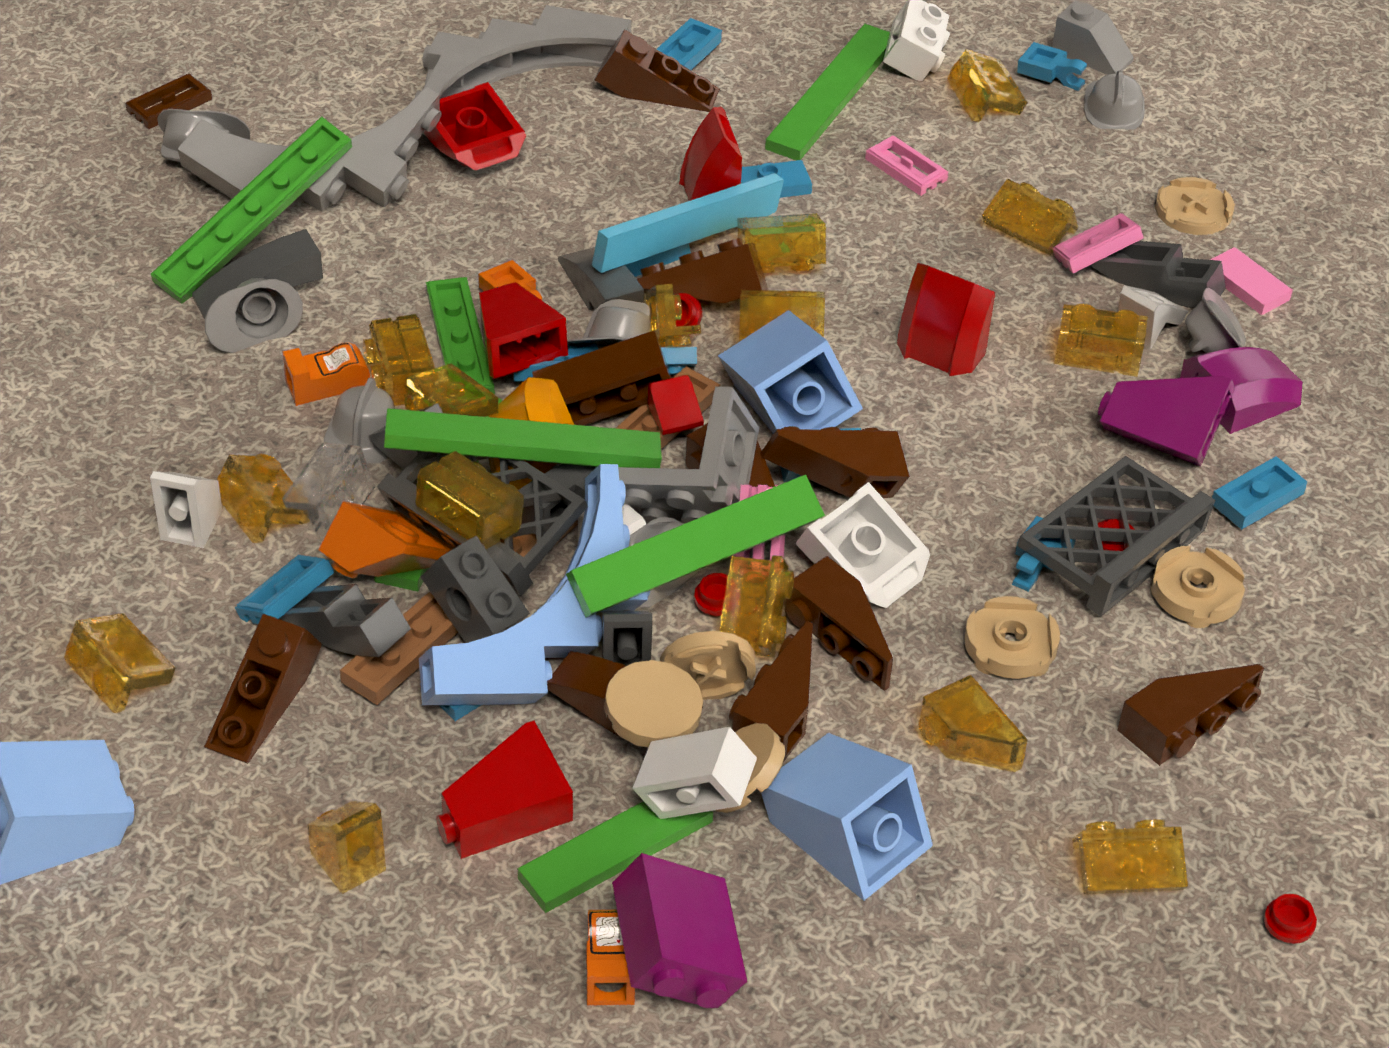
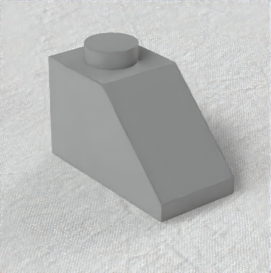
(1091, 37)

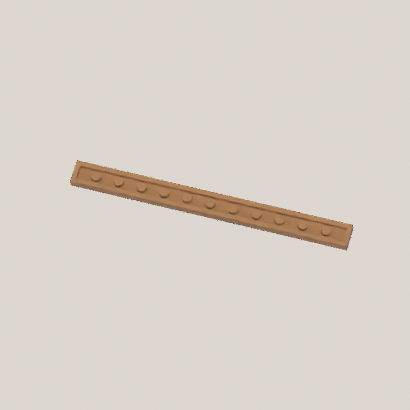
(429, 624)

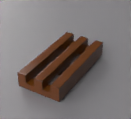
(166, 93)

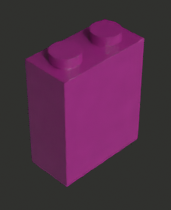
(678, 932)

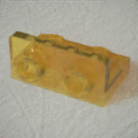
(984, 84)
(1029, 216)
(664, 312)
(451, 390)
(115, 659)
(1132, 858)

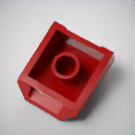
(477, 128)
(712, 157)
(945, 321)

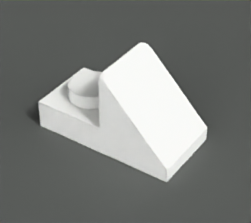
(1155, 307)

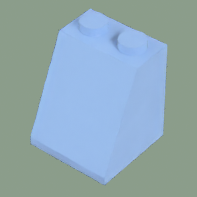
(791, 376)
(58, 804)
(850, 812)

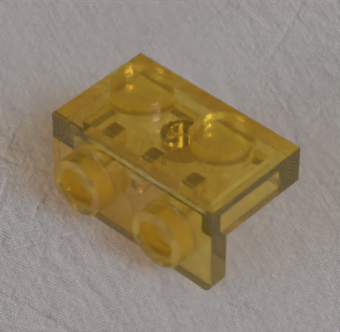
(254, 493)
(756, 602)

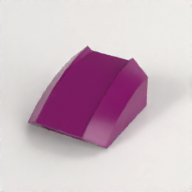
(1260, 381)

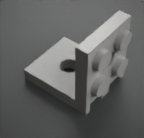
(722, 470)

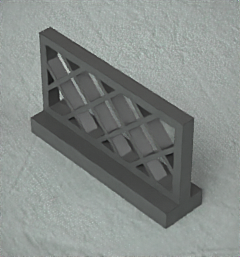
(401, 497)
(1118, 570)

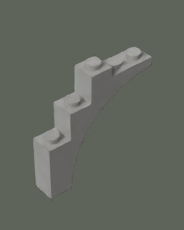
(512, 48)
(372, 166)

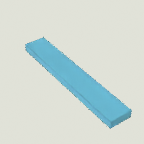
(685, 222)

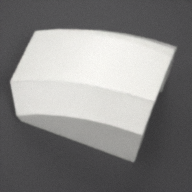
(869, 544)

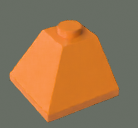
(378, 543)

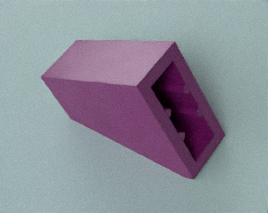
(1168, 413)

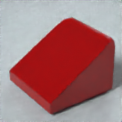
(674, 405)

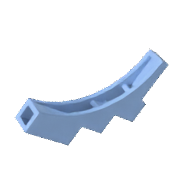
(512, 663)

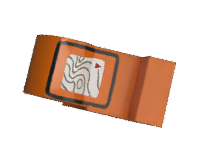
(324, 373)
(606, 960)

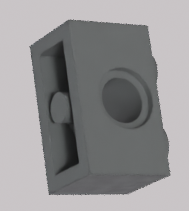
(474, 592)

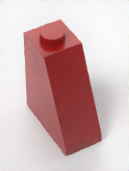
(519, 329)
(506, 795)

